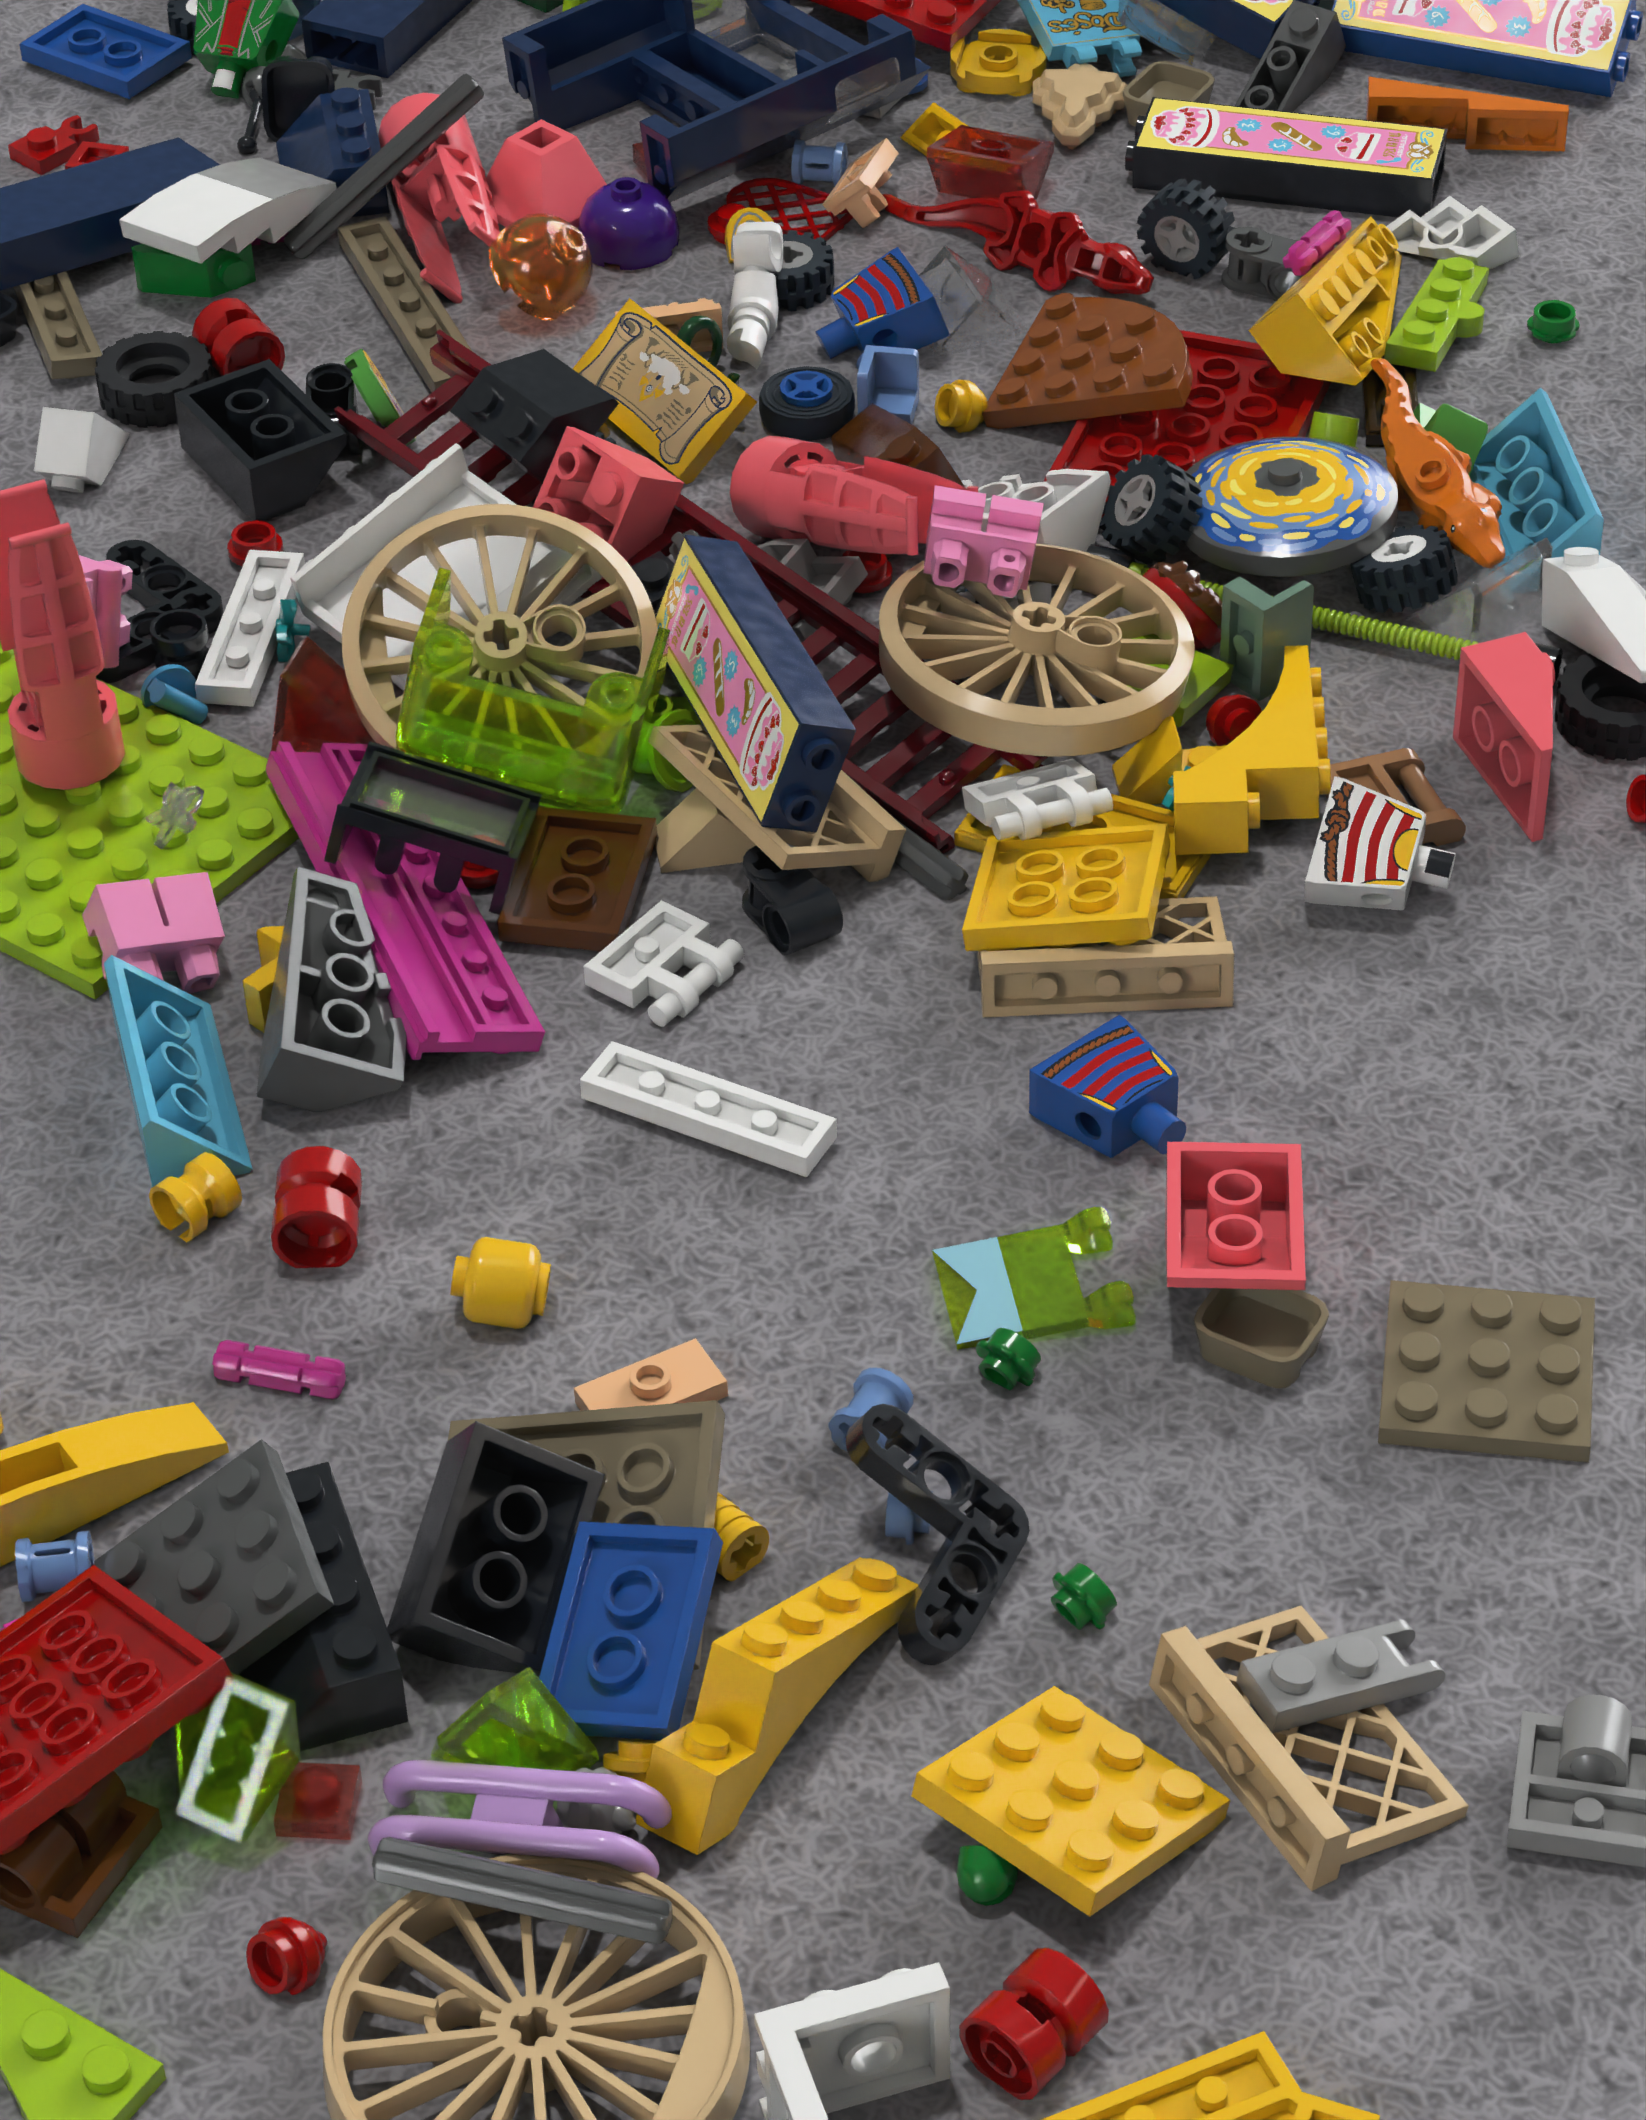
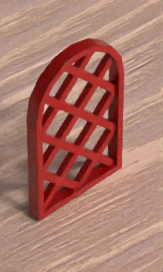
(792, 188)

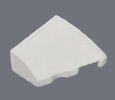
(1457, 232)

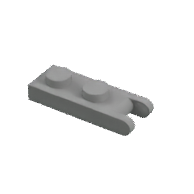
(1336, 1676)

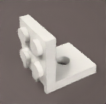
(854, 2044)

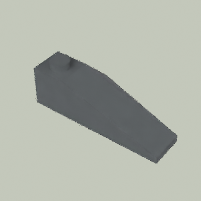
(329, 1009)

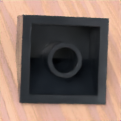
(528, 404)

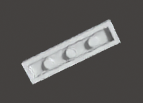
(247, 630)
(709, 1108)

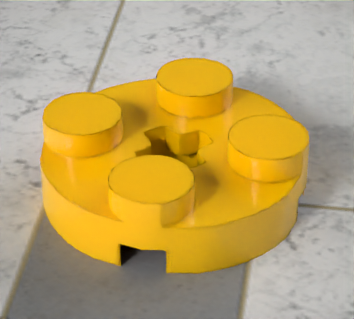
(997, 63)

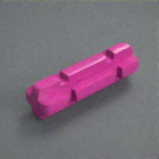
(1317, 243)
(279, 1369)

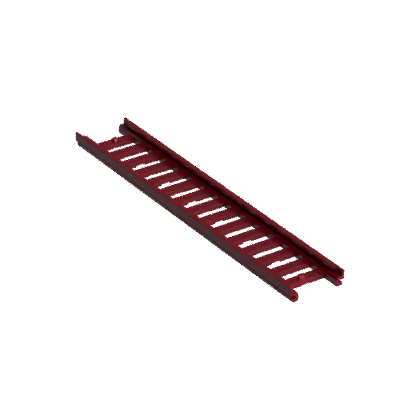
(794, 594)

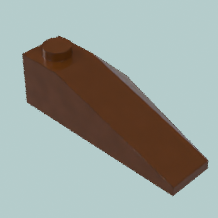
(892, 439)

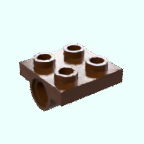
(78, 1857)

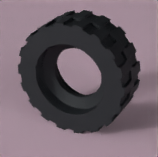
(147, 356)
(1591, 726)

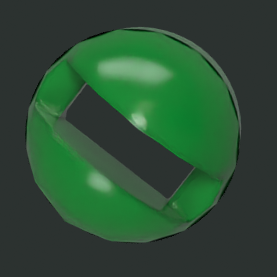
(985, 1875)

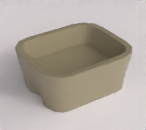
(1166, 81)
(1260, 1332)

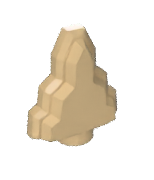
(1078, 100)

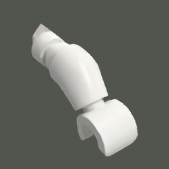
(754, 292)

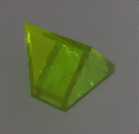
(517, 1727)
(235, 1757)

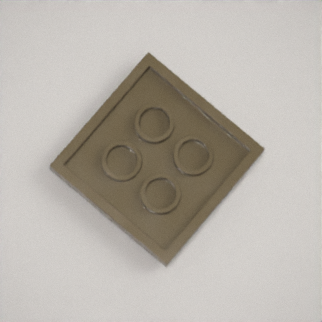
(1488, 1371)

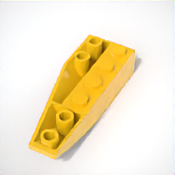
(1337, 311)
(96, 1468)

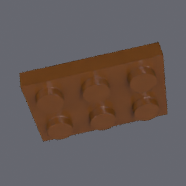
(577, 879)

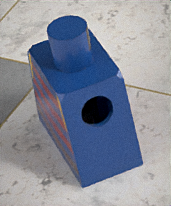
(885, 308)
(1109, 1091)

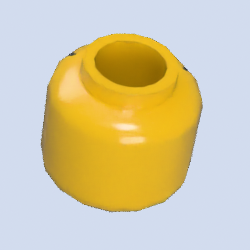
(501, 1282)

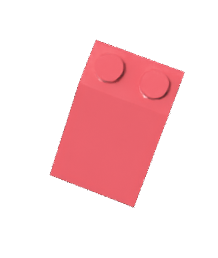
(1508, 723)
(1234, 1216)

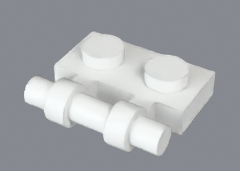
(1037, 800)
(649, 954)

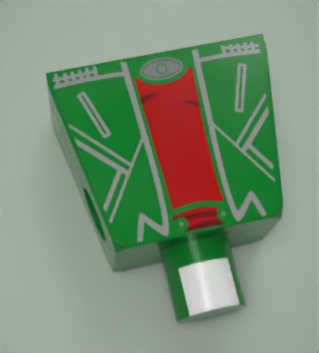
(240, 36)

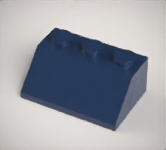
(334, 141)

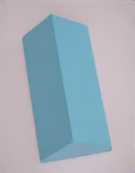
(1538, 481)
(174, 1073)

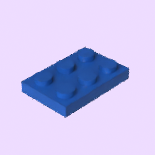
(105, 51)
(630, 1626)

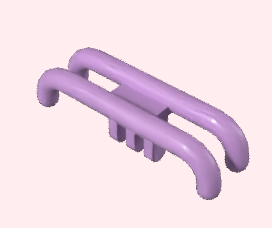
(517, 1812)

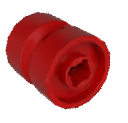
(236, 336)
(316, 1208)
(1034, 2023)

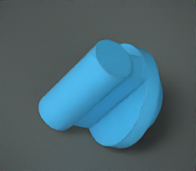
(174, 691)

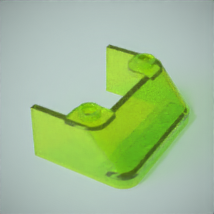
(545, 745)

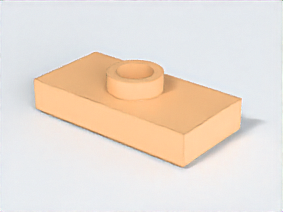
(665, 1378)

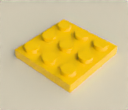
(1068, 888)
(1071, 1799)

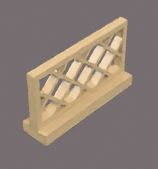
(851, 832)
(1141, 976)
(1259, 1767)

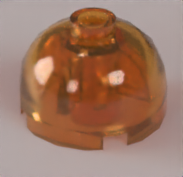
(542, 263)

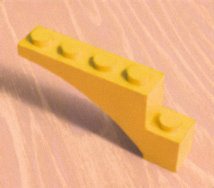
(1262, 774)
(759, 1692)

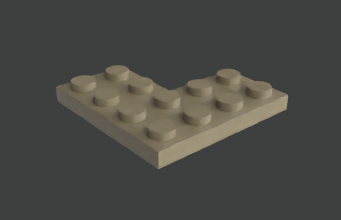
(654, 1458)

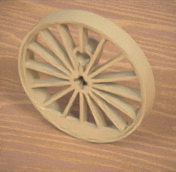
(1036, 639)
(526, 651)
(545, 2037)

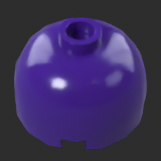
(629, 225)

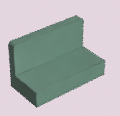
(1258, 629)

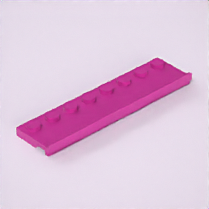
(431, 944)

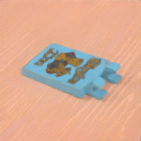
(1081, 31)

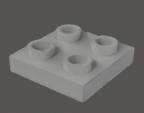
(1581, 1783)

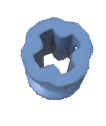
(818, 162)
(871, 1388)
(51, 1564)

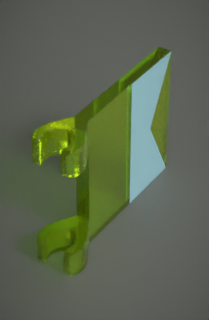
(1030, 1282)

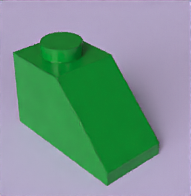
(174, 275)

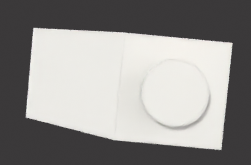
(76, 448)

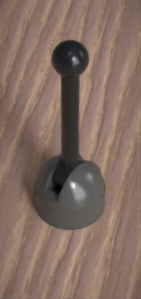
(253, 97)

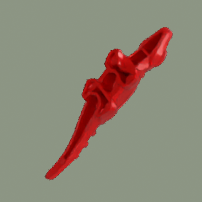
(1035, 238)

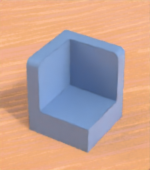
(889, 380)

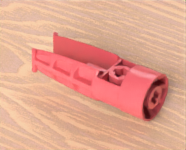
(440, 185)
(805, 493)
(63, 717)

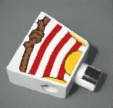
(1371, 851)

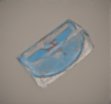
(1166, 29)

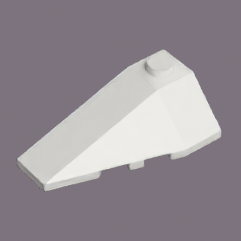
(1071, 504)
(1596, 608)

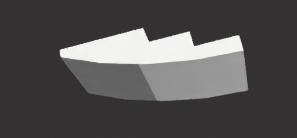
(226, 208)

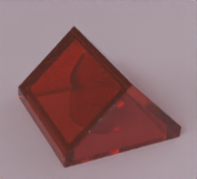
(988, 163)

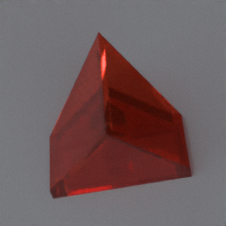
(315, 703)

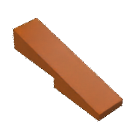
(1478, 117)

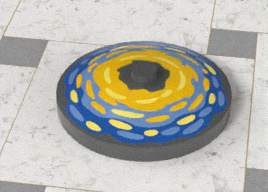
(1291, 506)

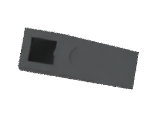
(1295, 59)

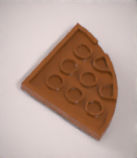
(1090, 363)

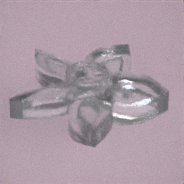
(176, 812)

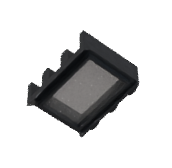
(437, 810)

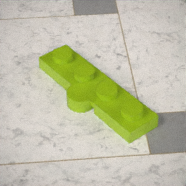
(1438, 314)

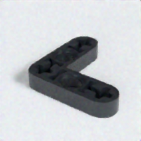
(157, 572)
(965, 1535)

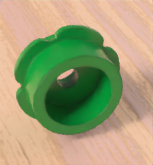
(1553, 321)
(1008, 1358)
(1082, 1597)

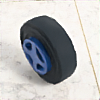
(806, 403)

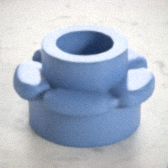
(902, 1521)

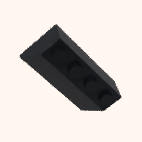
(342, 1661)

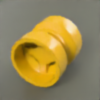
(200, 1193)

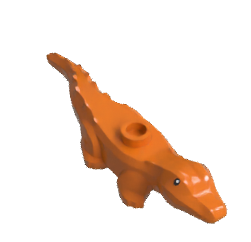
(1435, 477)

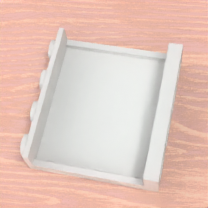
(443, 485)

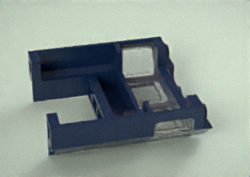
(728, 71)

